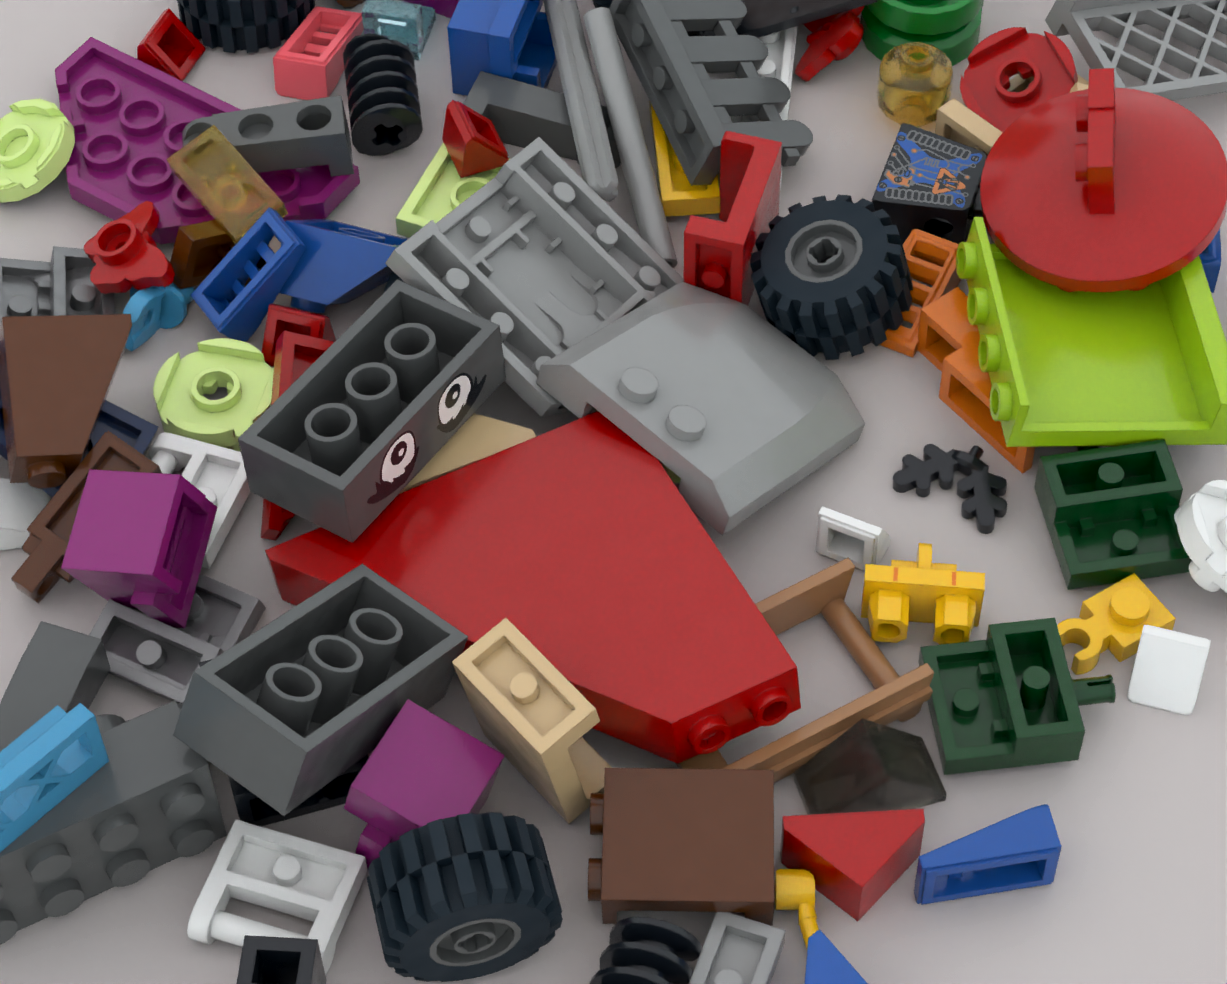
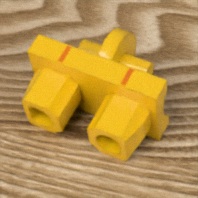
(921, 594)

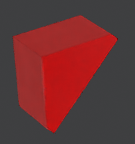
(853, 853)

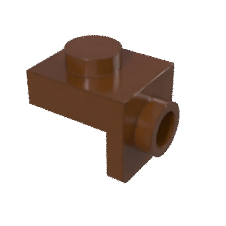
(199, 251)

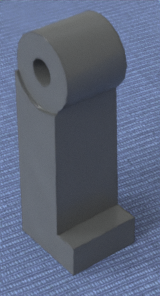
(528, 112)
(285, 135)

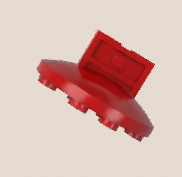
(1104, 188)

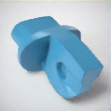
(155, 309)

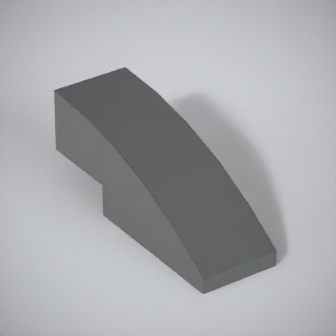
(54, 670)

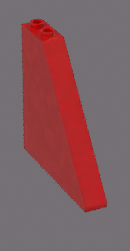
(595, 568)

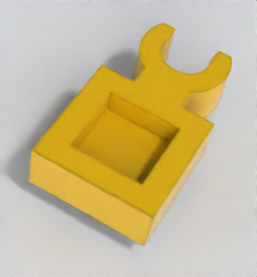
(1113, 622)

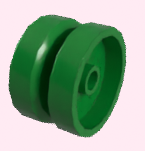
(945, 24)

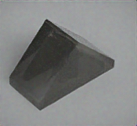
(870, 771)

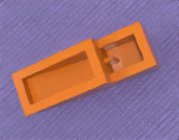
(952, 347)

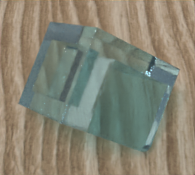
(399, 22)

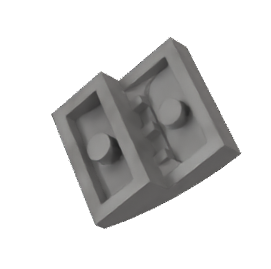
(52, 286)
(166, 656)

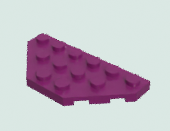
(133, 120)

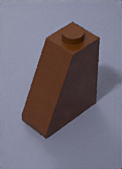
(55, 388)

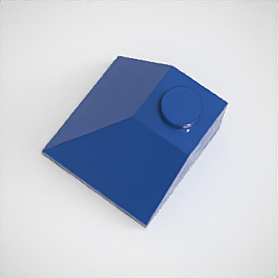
(337, 263)

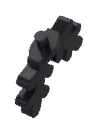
(940, 465)

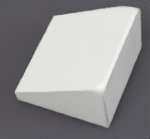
(18, 509)
(846, 537)
(1168, 670)

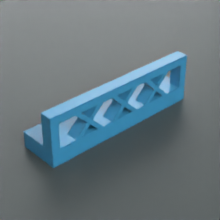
(47, 767)

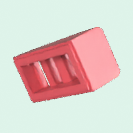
(313, 60)

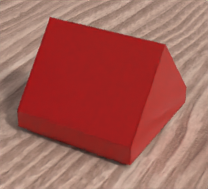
(170, 46)
(472, 141)
(293, 320)

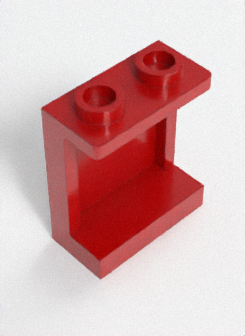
(719, 251)

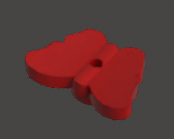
(830, 40)
(128, 254)

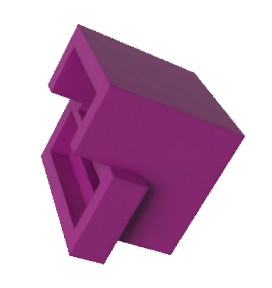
(141, 541)
(418, 776)

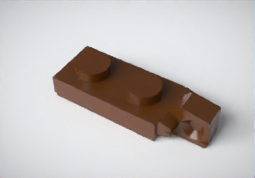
(53, 525)

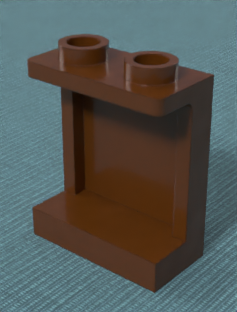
(684, 842)

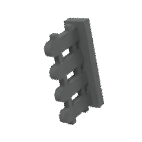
(677, 81)

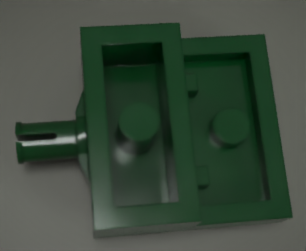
(1112, 512)
(1008, 699)

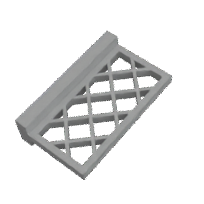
(1118, 17)

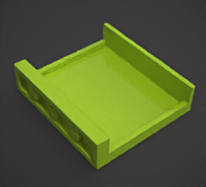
(1096, 362)

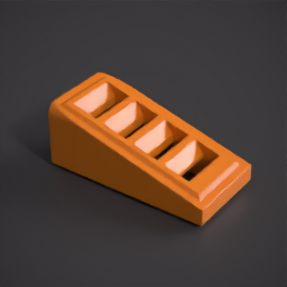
(931, 262)

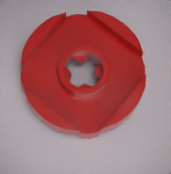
(1013, 53)

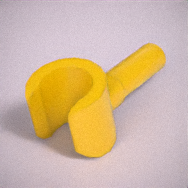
(796, 891)

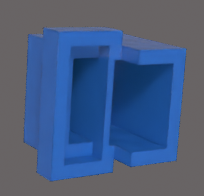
(502, 40)

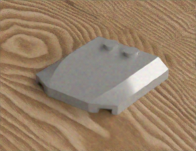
(536, 260)
(710, 399)

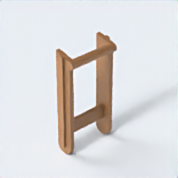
(891, 700)

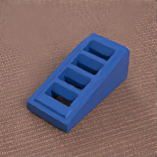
(223, 296)
(992, 860)

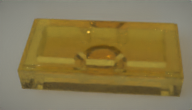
(224, 182)

